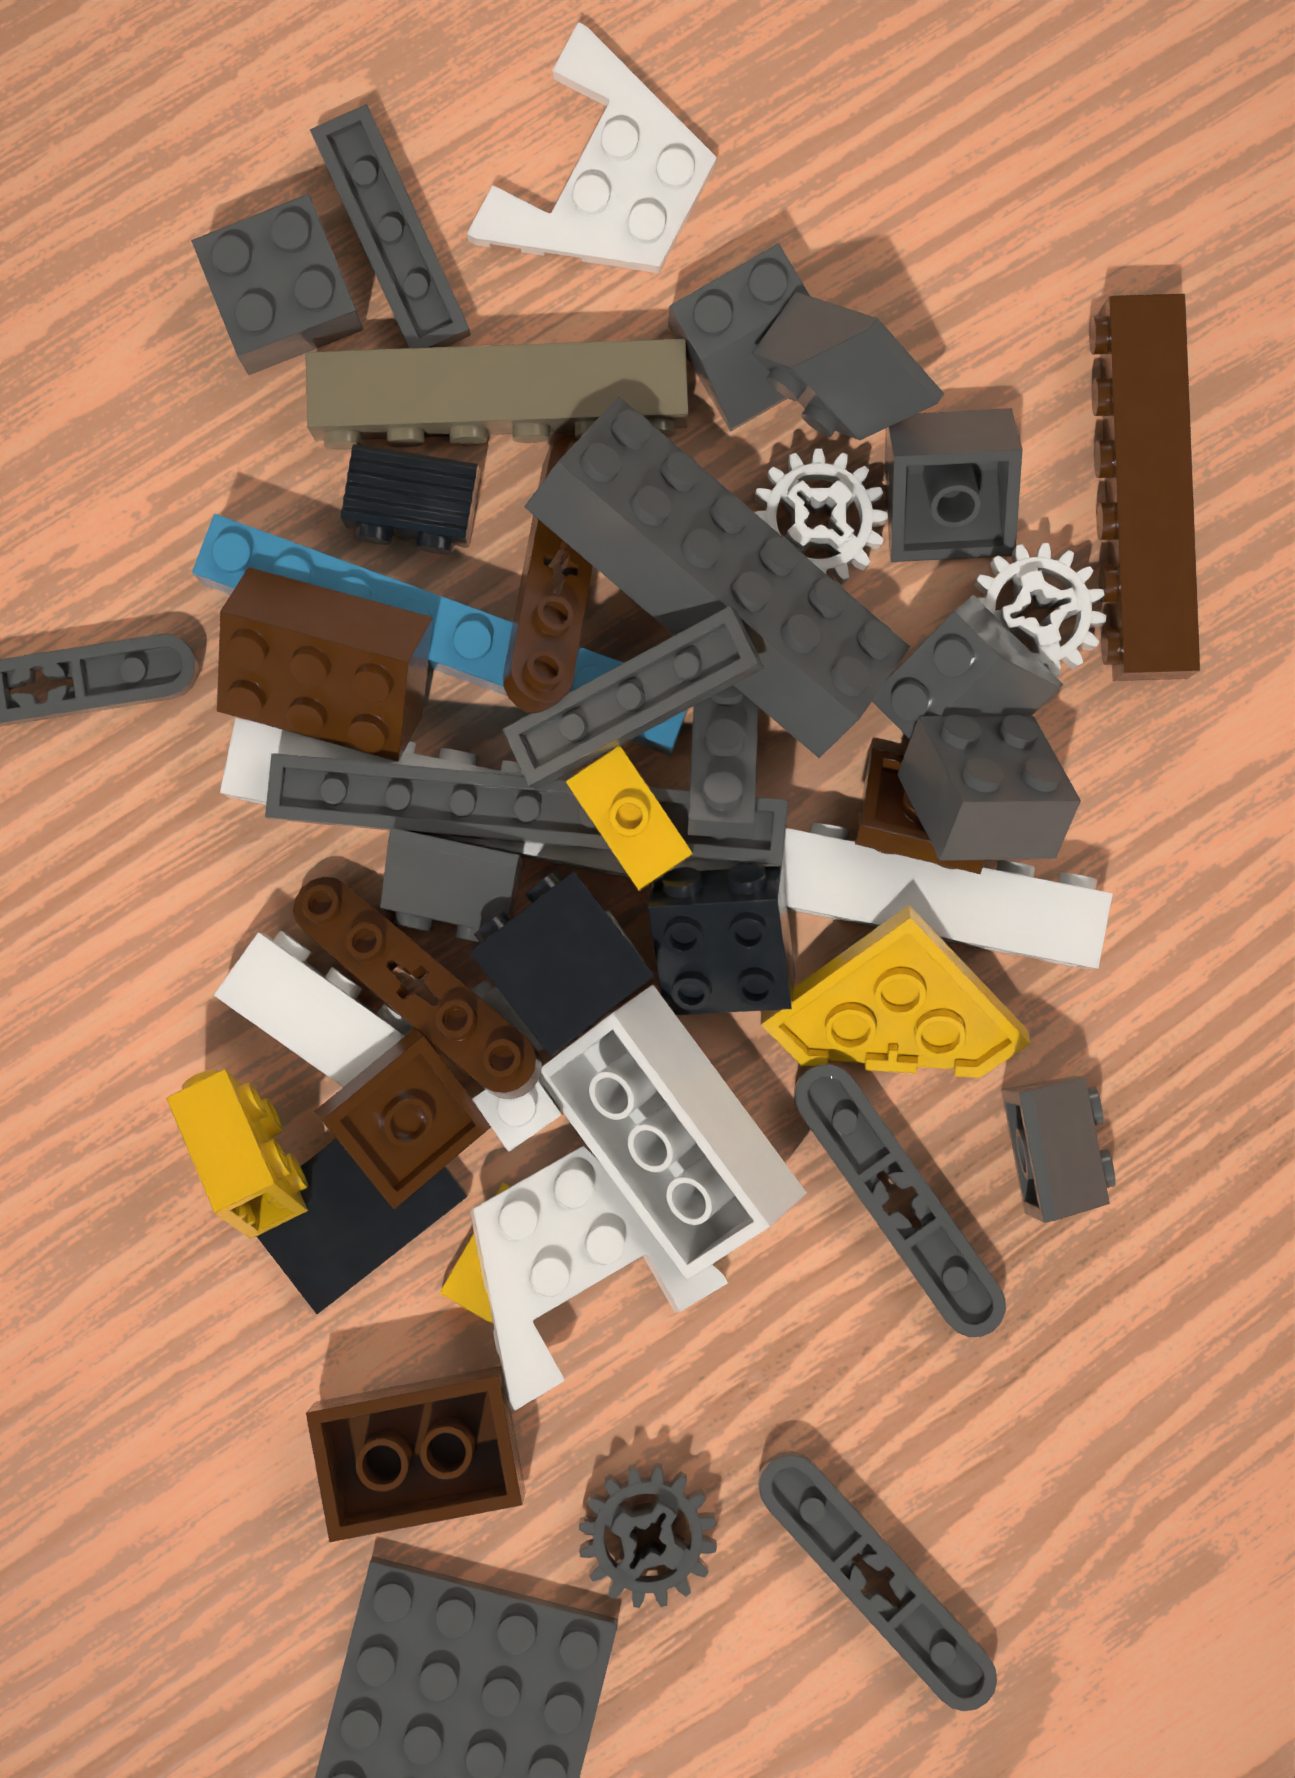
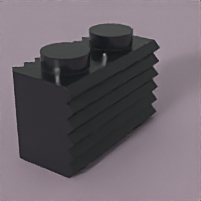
(410, 498)

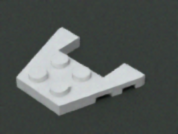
(629, 184)
(551, 1243)

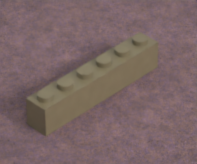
(490, 390)

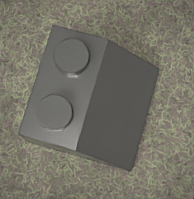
(725, 326)
(843, 369)
(953, 485)
(967, 670)
(447, 883)
(1058, 1147)

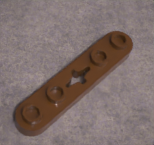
(546, 623)
(460, 1022)

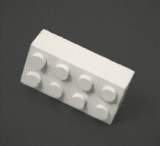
(671, 1133)

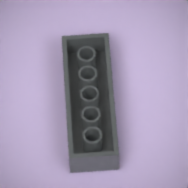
(694, 549)

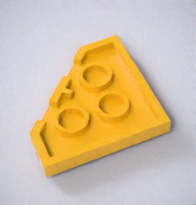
(898, 1006)

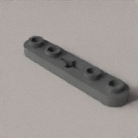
(102, 675)
(936, 1249)
(918, 1626)

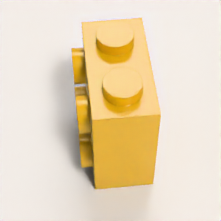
(237, 1152)

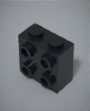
(722, 939)
(559, 961)

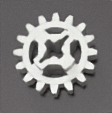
(799, 497)
(1030, 584)

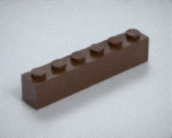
(1146, 487)

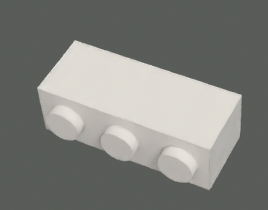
(308, 1010)

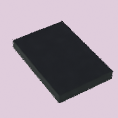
(350, 1225)

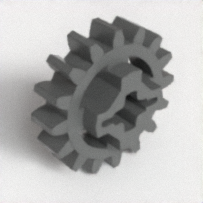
(672, 1550)

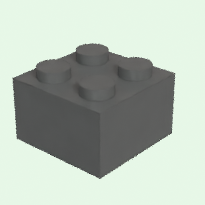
(277, 284)
(988, 787)

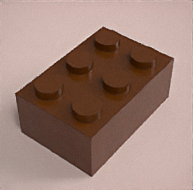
(322, 663)
(415, 1454)

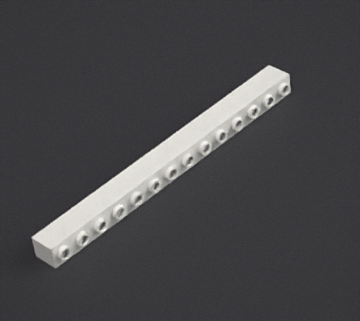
(821, 869)

